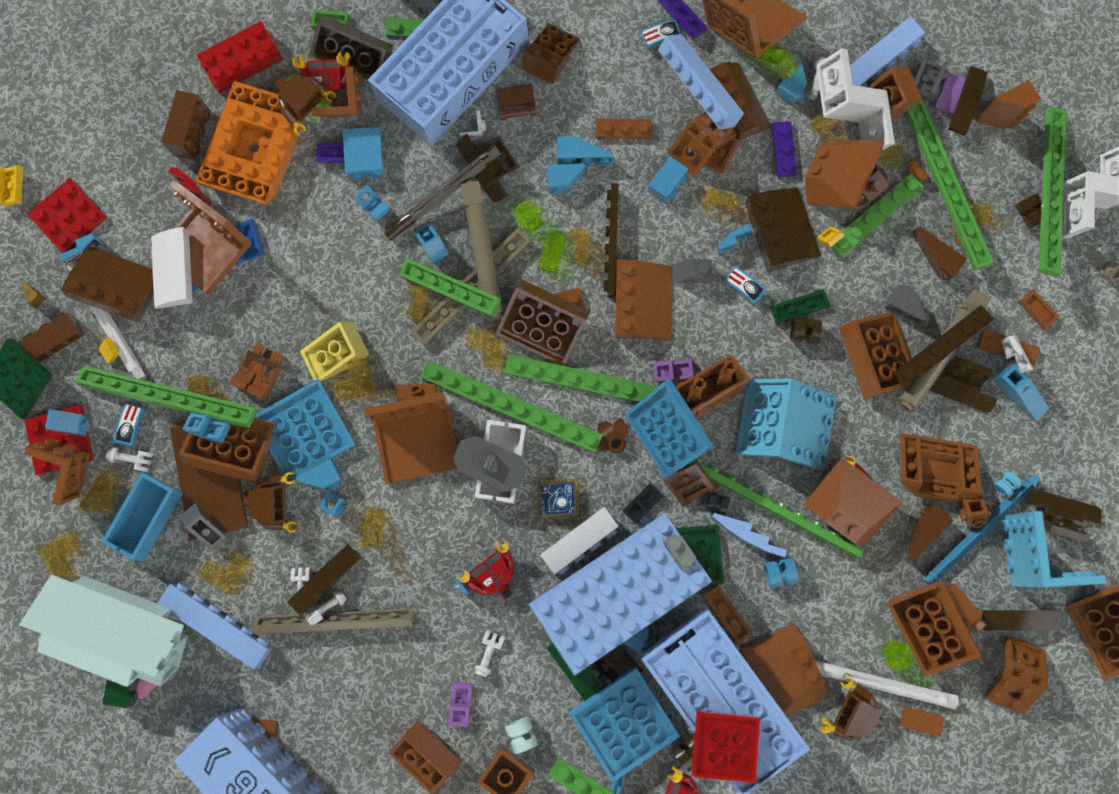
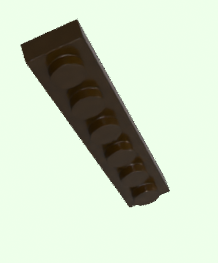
(611, 232)
(942, 347)

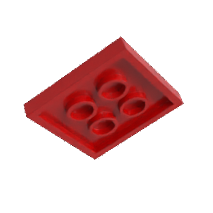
(66, 215)
(36, 433)
(725, 746)

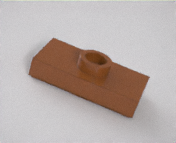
(410, 391)

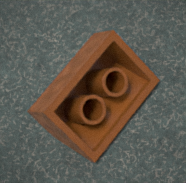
(1011, 107)
(425, 757)

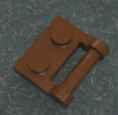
(513, 97)
(688, 478)

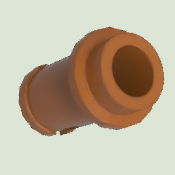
(917, 170)

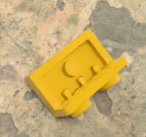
(11, 185)

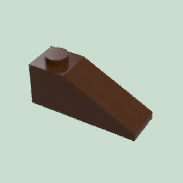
(941, 257)
(927, 529)

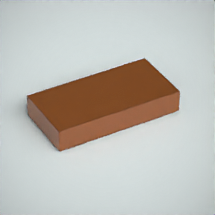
(1038, 309)
(922, 721)

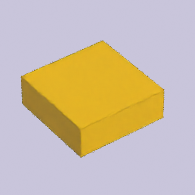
(830, 236)
(109, 350)

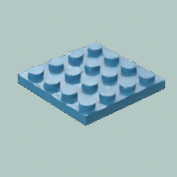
(668, 429)
(306, 430)
(623, 724)

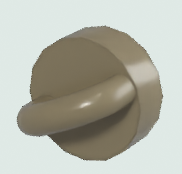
(1110, 271)

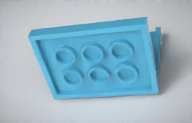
(786, 422)
(1029, 555)

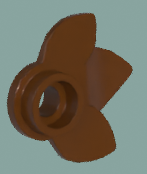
(611, 434)

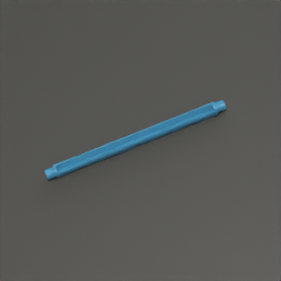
(978, 533)

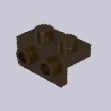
(616, 663)

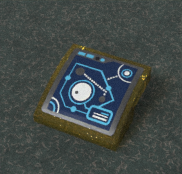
(558, 499)

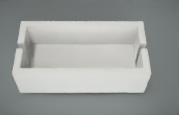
(509, 439)
(579, 541)

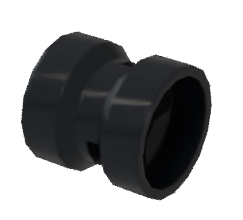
(718, 503)

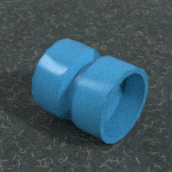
(780, 572)

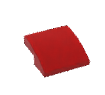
(189, 184)

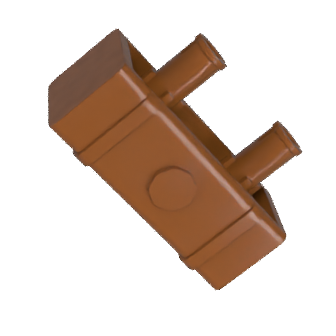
(713, 386)

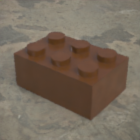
(185, 125)

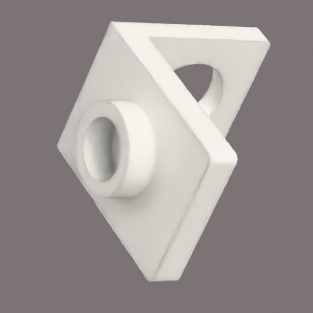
(478, 135)

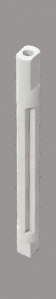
(114, 333)
(888, 685)

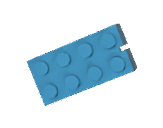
(142, 517)

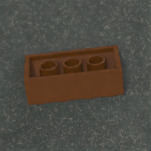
(738, 87)

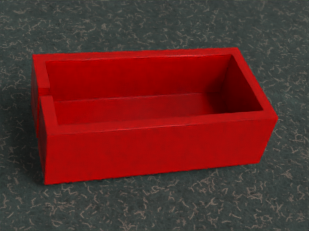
(239, 57)

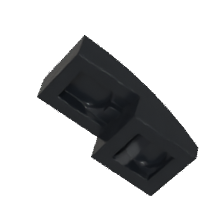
(643, 502)

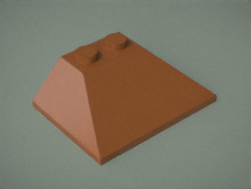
(841, 172)
(939, 468)
(852, 503)
(786, 669)

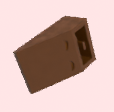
(549, 53)

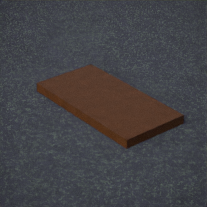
(213, 492)

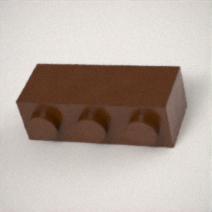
(52, 337)

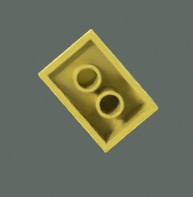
(333, 350)

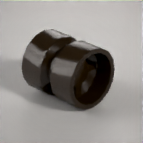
(1031, 210)
(799, 330)
(684, 752)

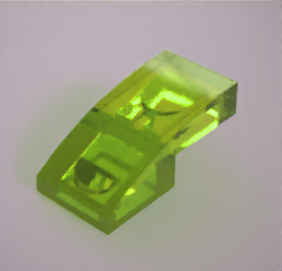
(552, 252)

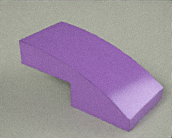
(950, 92)
(673, 370)
(460, 704)

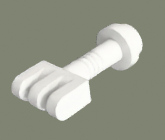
(815, 87)
(113, 454)
(300, 576)
(313, 615)
(491, 645)

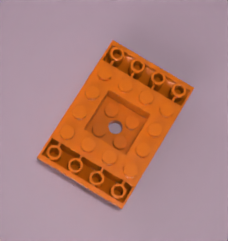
(249, 119)

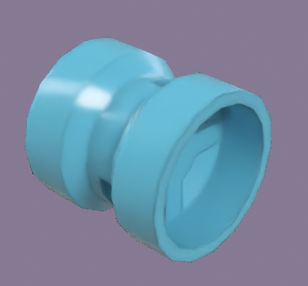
(1008, 484)

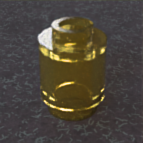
(821, 125)

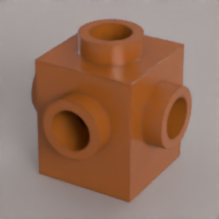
(975, 512)

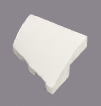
(1013, 348)

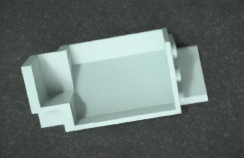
(106, 631)

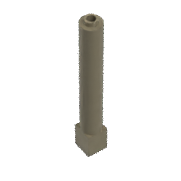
(481, 242)
(917, 391)

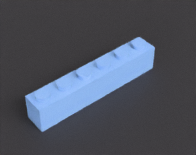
(885, 53)
(700, 81)
(215, 626)

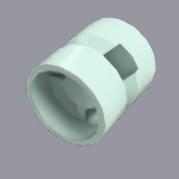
(521, 735)

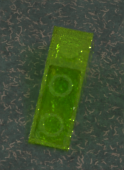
(777, 61)

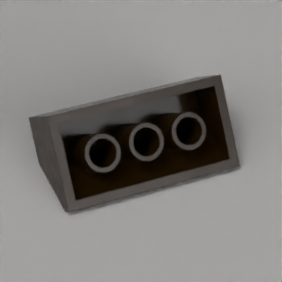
(365, 51)

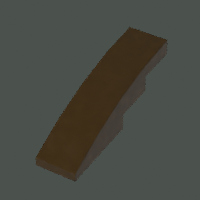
(968, 101)
(324, 580)
(1022, 620)

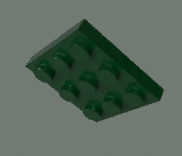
(20, 378)
(705, 545)

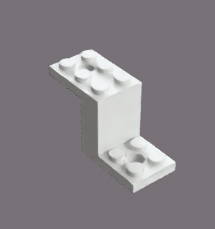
(854, 103)
(1090, 191)

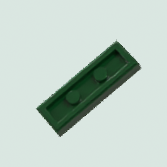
(799, 306)

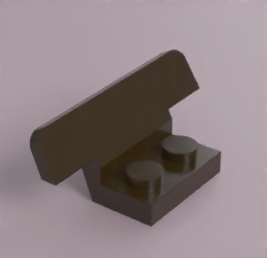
(493, 172)
(963, 384)
(1064, 515)

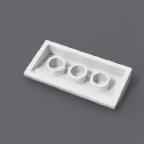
(171, 268)

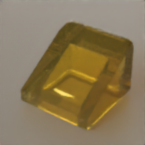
(892, 156)

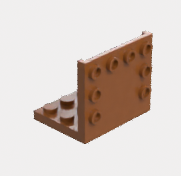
(752, 23)
(212, 238)
(414, 437)

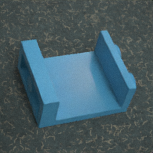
(363, 153)

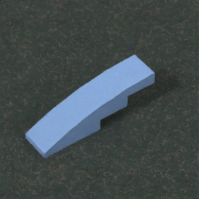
(742, 531)

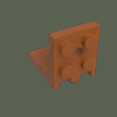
(355, 98)
(704, 138)
(72, 470)
(1020, 675)

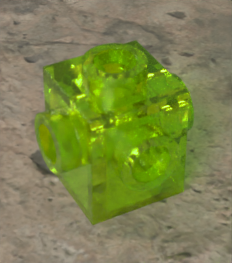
(528, 216)
(890, 654)

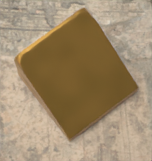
(32, 296)

